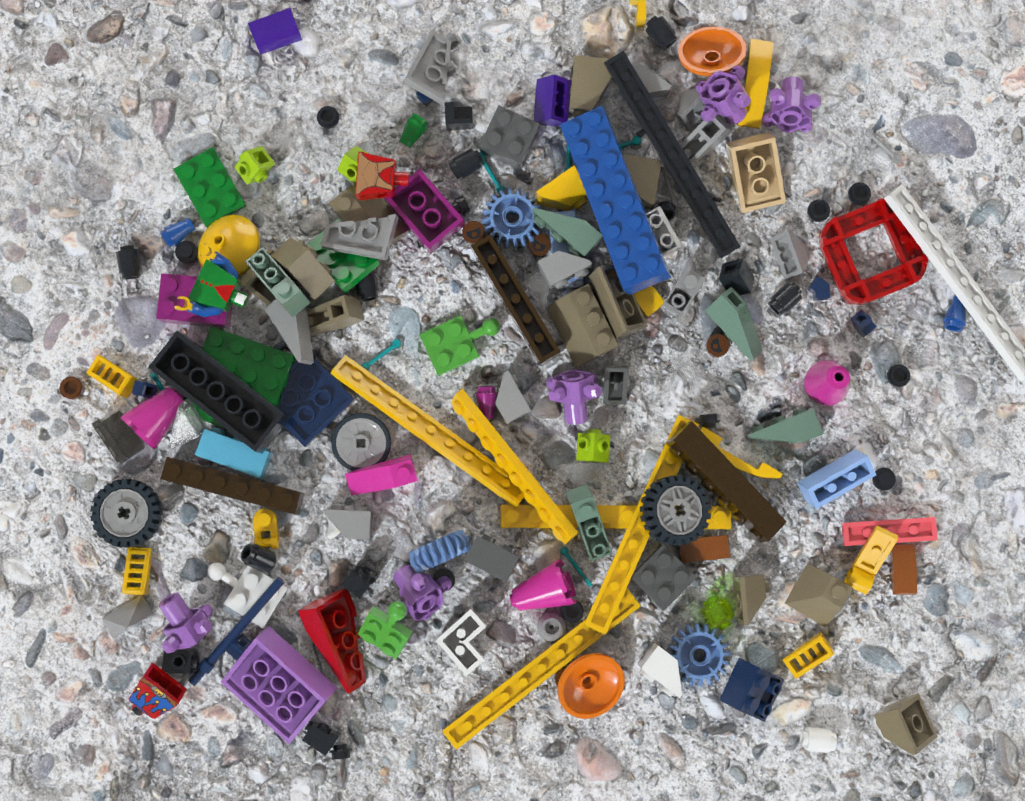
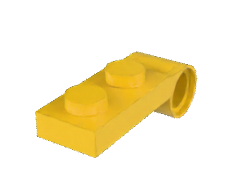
(870, 559)

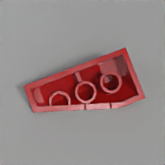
(334, 633)

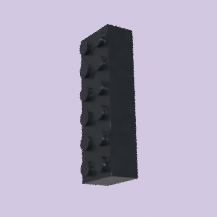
(219, 392)

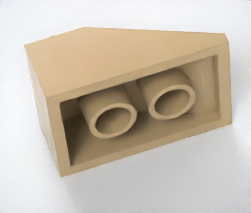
(756, 171)

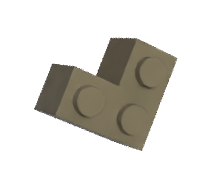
(301, 264)

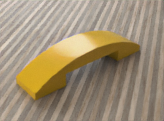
(757, 81)
(762, 471)

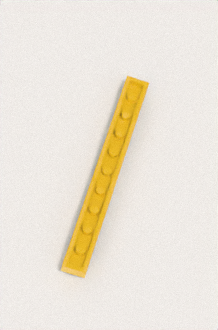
(427, 429)
(611, 516)
(631, 546)
(531, 676)

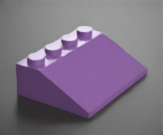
(278, 684)

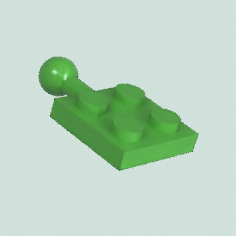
(452, 344)
(385, 630)

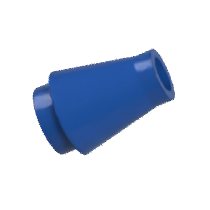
(176, 232)
(956, 316)

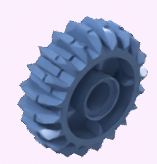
(508, 205)
(439, 551)
(712, 649)

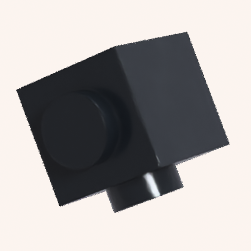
(181, 661)

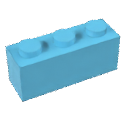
(232, 453)

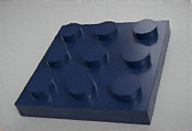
(312, 400)

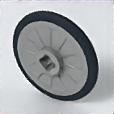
(358, 427)

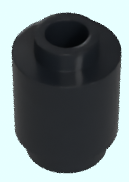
(661, 32)
(466, 163)
(129, 262)
(368, 288)
(785, 298)
(258, 557)

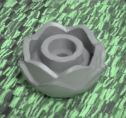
(551, 619)

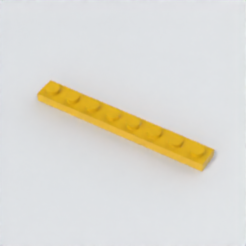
(517, 472)

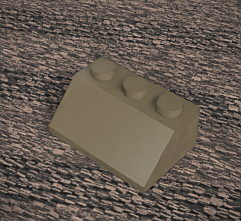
(349, 208)
(618, 307)
(582, 326)

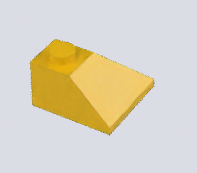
(563, 192)

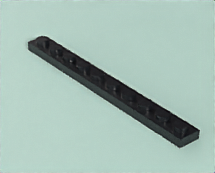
(671, 154)

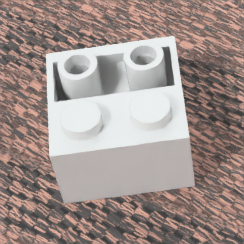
(663, 231)
(662, 667)

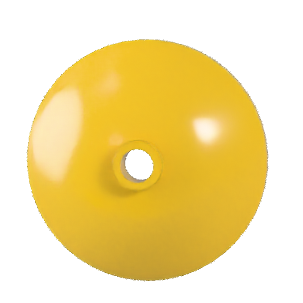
(237, 237)

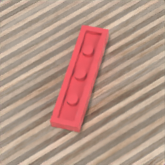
(907, 530)

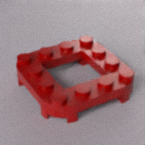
(845, 275)

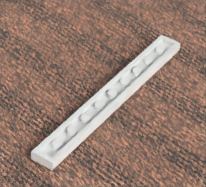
(958, 279)

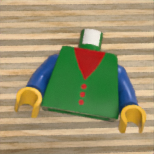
(214, 288)

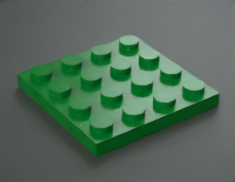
(254, 362)

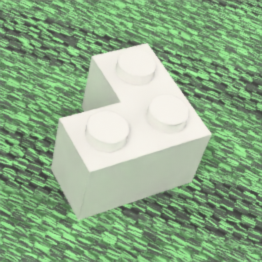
(457, 641)

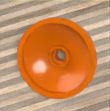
(711, 50)
(596, 693)

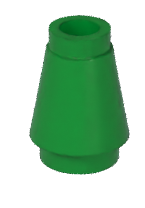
(413, 130)

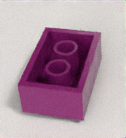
(425, 211)
(181, 285)

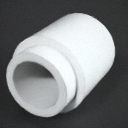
(818, 739)

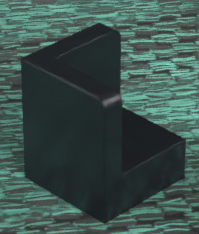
(458, 117)
(738, 276)

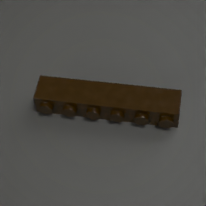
(515, 300)
(726, 482)
(232, 486)

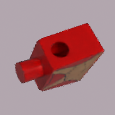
(378, 177)

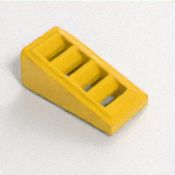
(123, 385)
(145, 580)
(813, 662)

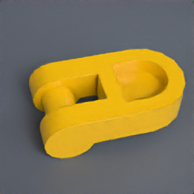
(264, 521)

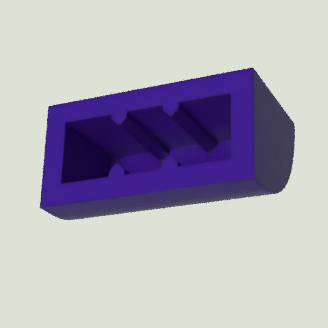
(275, 31)
(552, 100)

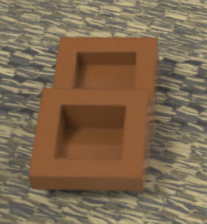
(706, 549)
(903, 570)

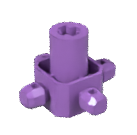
(724, 96)
(791, 107)
(573, 390)
(420, 592)
(185, 625)

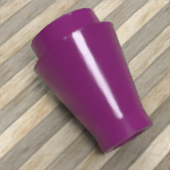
(486, 400)

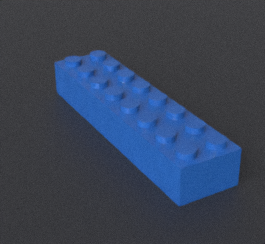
(615, 201)

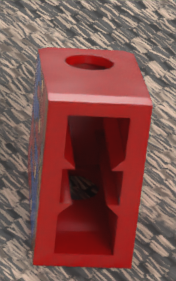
(156, 693)

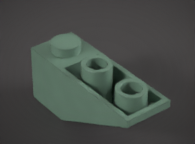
(573, 232)
(277, 282)
(734, 318)
(794, 430)
(589, 522)

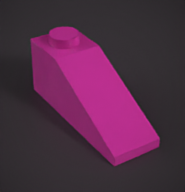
(382, 476)

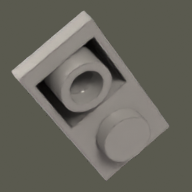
(656, 85)
(562, 267)
(683, 292)
(510, 401)
(351, 524)

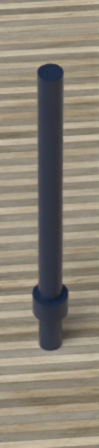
(208, 664)

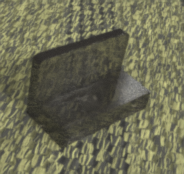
(118, 437)

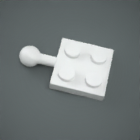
(247, 591)

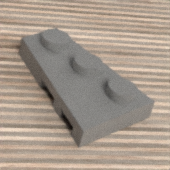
(429, 69)
(362, 238)

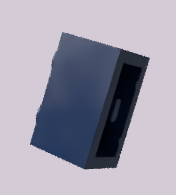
(751, 690)

